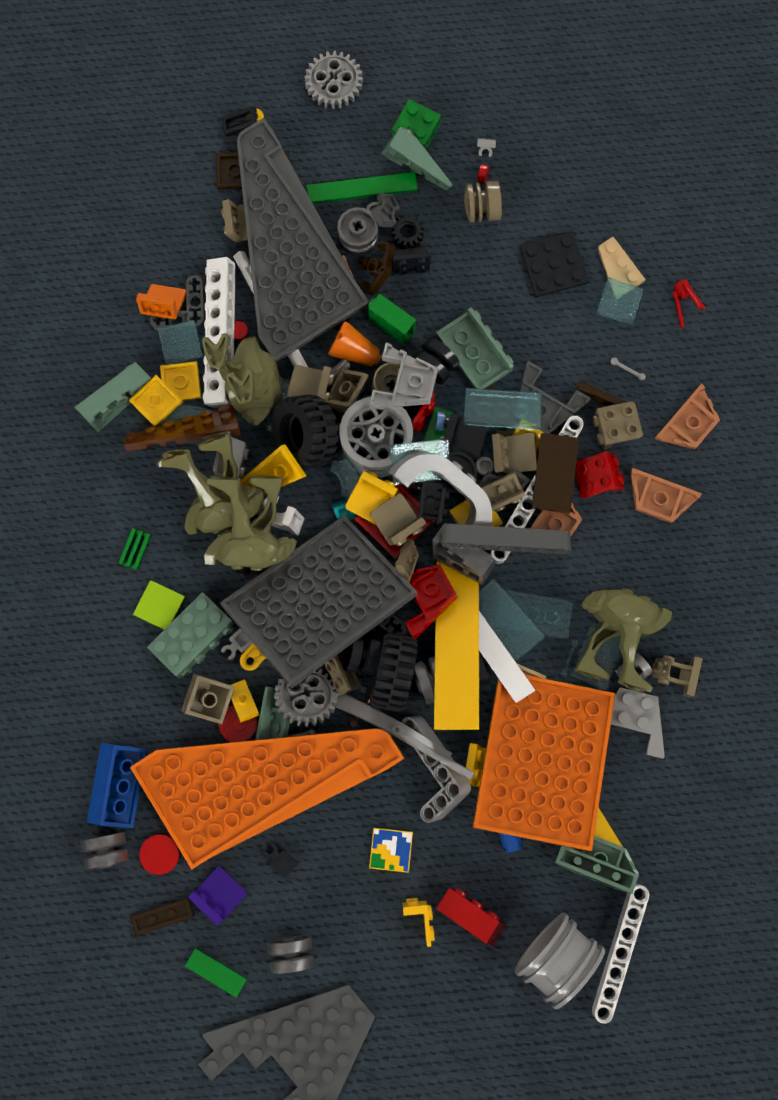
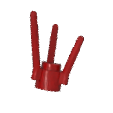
(684, 290)

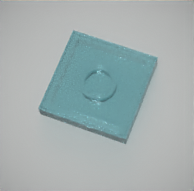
(619, 301)
(180, 342)

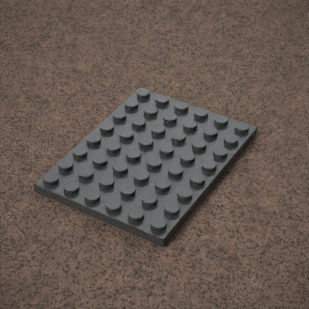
(318, 600)

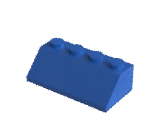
(115, 787)

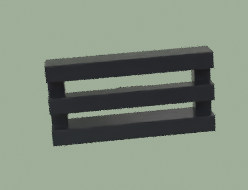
(239, 124)

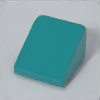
(340, 510)

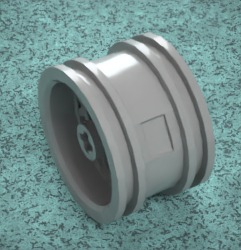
(375, 435)
(560, 961)

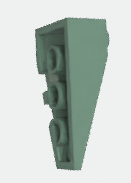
(406, 149)

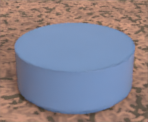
(440, 420)

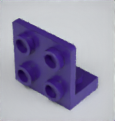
(218, 895)

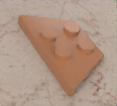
(691, 421)
(660, 497)
(558, 521)

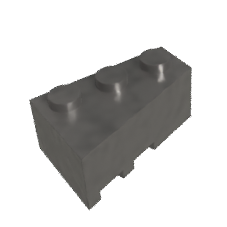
(469, 562)

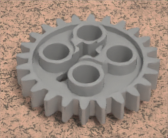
(334, 79)
(311, 710)

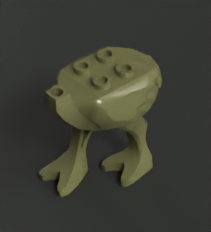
(249, 377)
(212, 507)
(249, 543)
(624, 615)

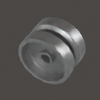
(357, 231)
(426, 680)
(104, 850)
(290, 954)

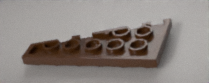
(185, 430)

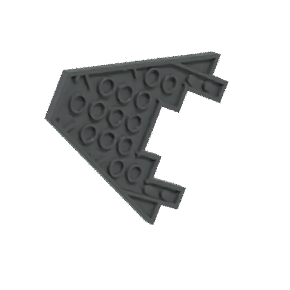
(308, 1039)

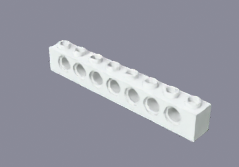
(217, 269)

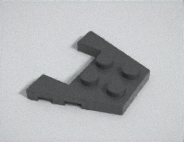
(552, 411)

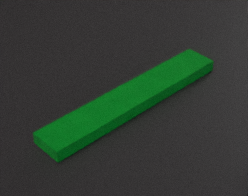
(362, 188)

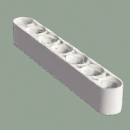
(622, 962)

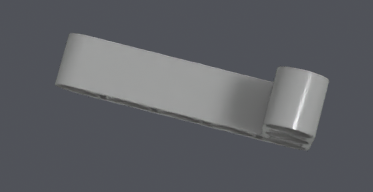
(447, 781)

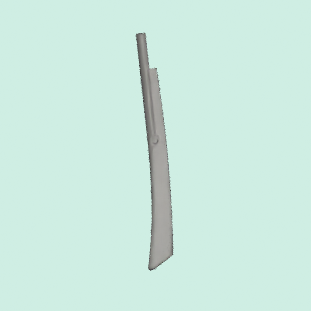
(401, 731)

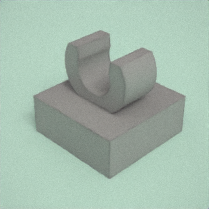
(485, 143)

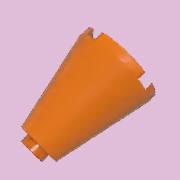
(354, 347)

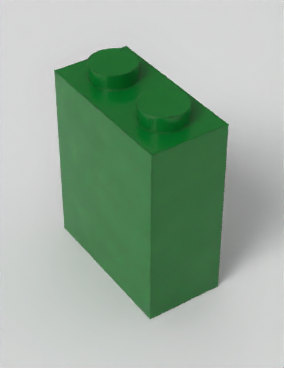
(391, 319)

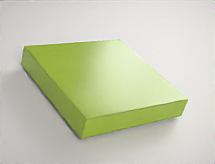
(159, 605)

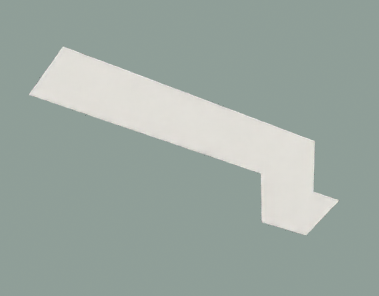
(502, 662)

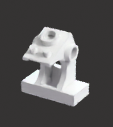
(288, 521)

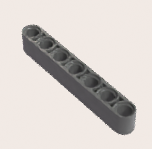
(506, 539)

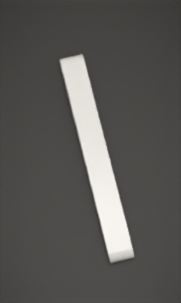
(525, 514)

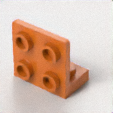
(161, 301)

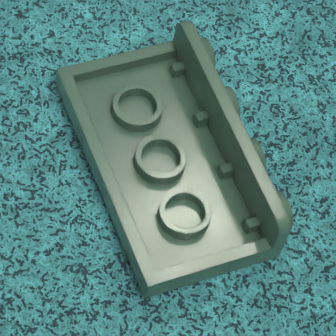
(476, 349)
(191, 636)

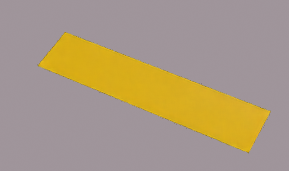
(457, 657)

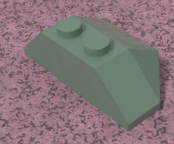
(605, 864)

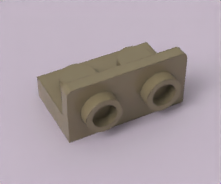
(407, 559)

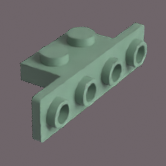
(271, 722)

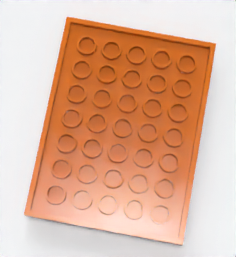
(545, 763)

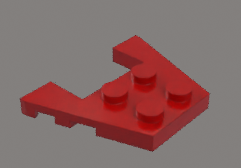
(433, 596)

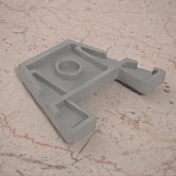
(413, 384)
(640, 714)

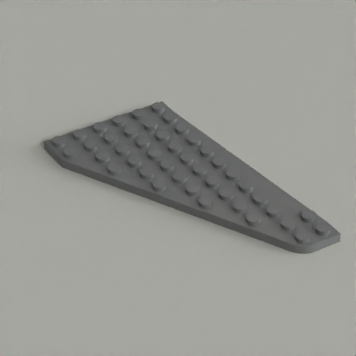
(294, 263)

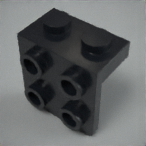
(464, 438)

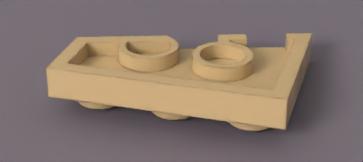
(618, 264)

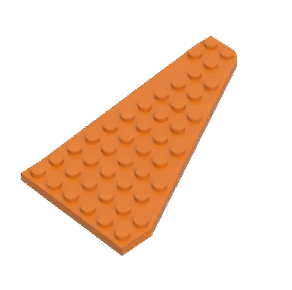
(238, 789)

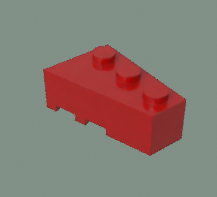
(471, 916)

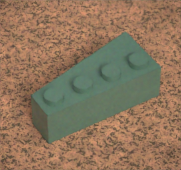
(113, 396)

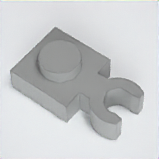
(239, 642)

